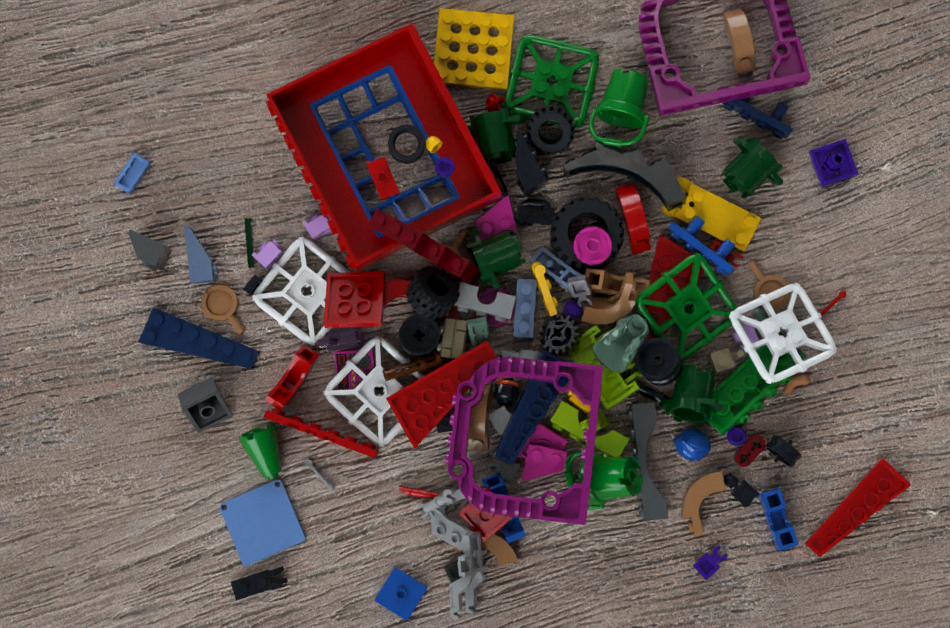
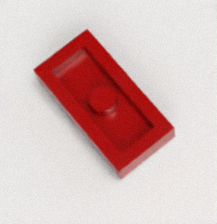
(382, 178)

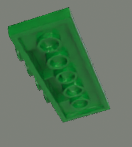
(747, 390)

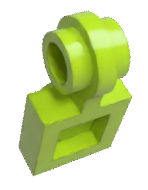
(601, 421)

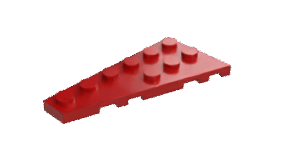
(665, 258)
(429, 399)

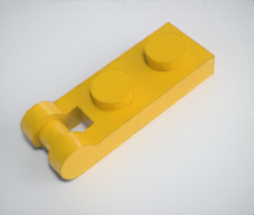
(544, 287)

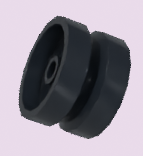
(659, 361)

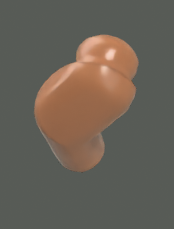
(797, 379)

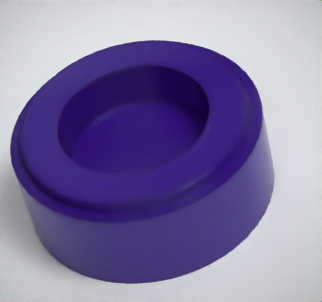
(444, 167)

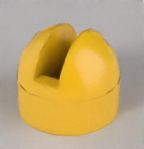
(433, 144)

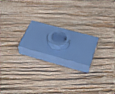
(132, 173)

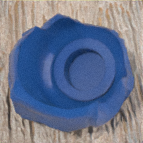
(692, 444)

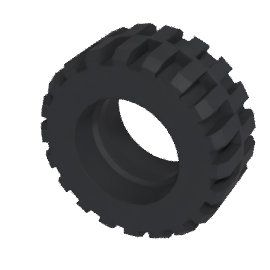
(585, 208)

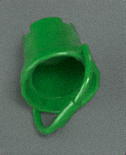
(622, 106)
(609, 478)

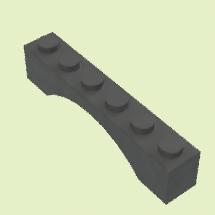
(643, 419)

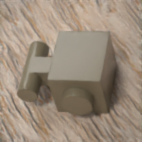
(723, 359)

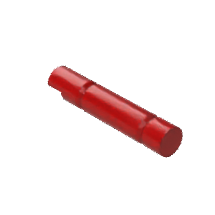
(418, 492)

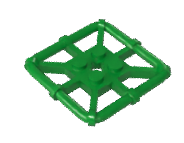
(547, 69)
(688, 295)

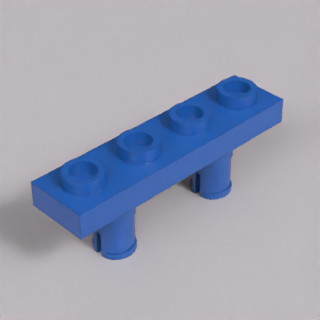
(693, 244)

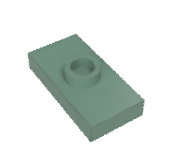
(478, 331)

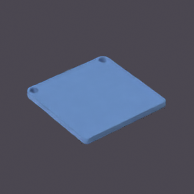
(262, 522)

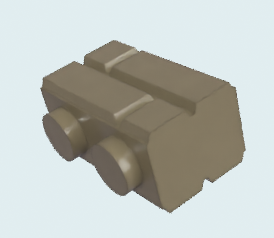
(453, 338)

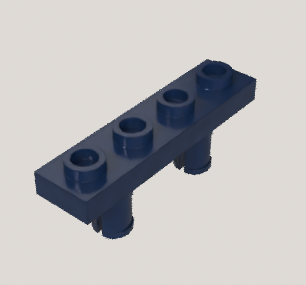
(762, 120)

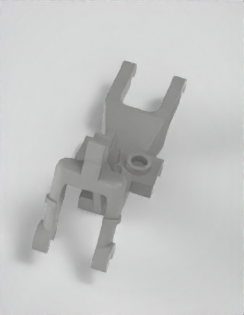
(471, 563)

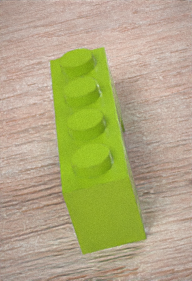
(566, 419)

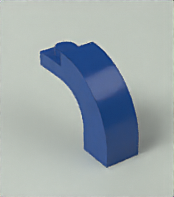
(512, 529)

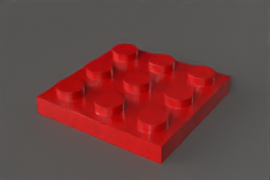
(354, 299)

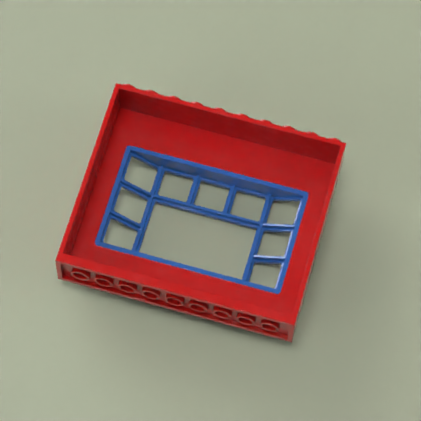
(430, 110)

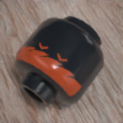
(506, 391)

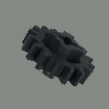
(552, 340)

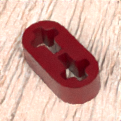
(746, 448)

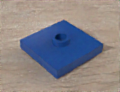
(401, 593)

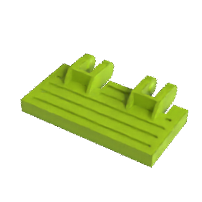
(613, 385)

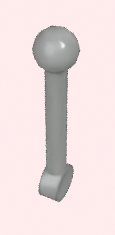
(309, 463)

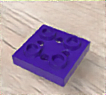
(840, 160)

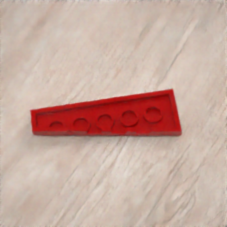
(315, 429)
(867, 497)

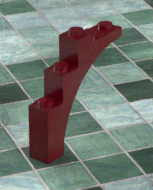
(424, 246)

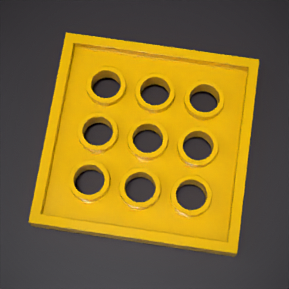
(485, 22)

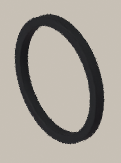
(505, 192)

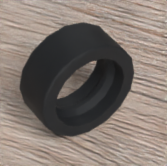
(406, 129)

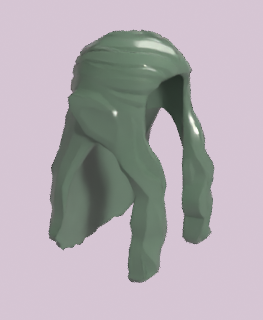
(621, 343)

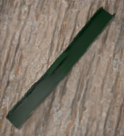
(248, 231)

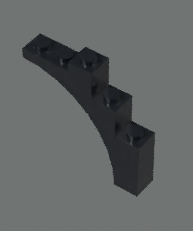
(656, 177)

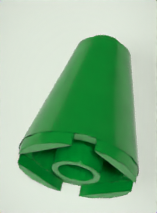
(263, 450)

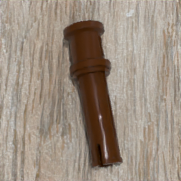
(421, 363)

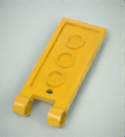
(721, 217)

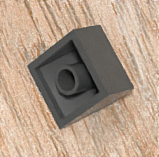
(150, 251)
(204, 405)

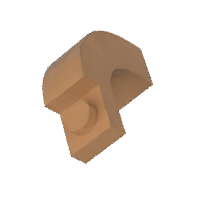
(610, 284)
(613, 308)
(479, 421)
(694, 495)

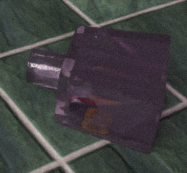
(349, 339)

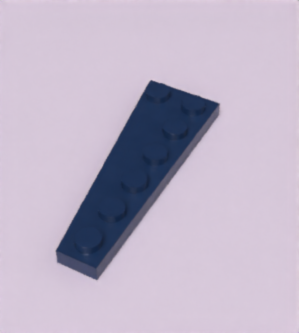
(185, 337)
(527, 414)

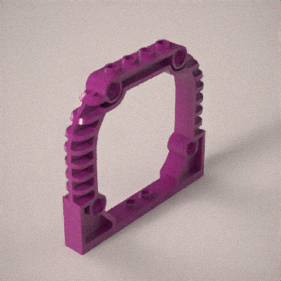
(675, 95)
(584, 383)

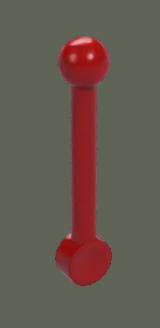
(842, 294)

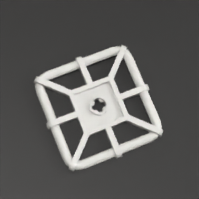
(293, 291)
(779, 344)
(365, 390)

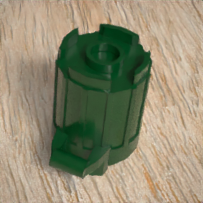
(495, 134)
(751, 168)
(495, 255)
(692, 396)

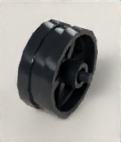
(783, 451)

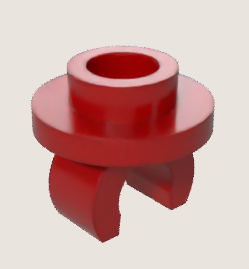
(492, 103)

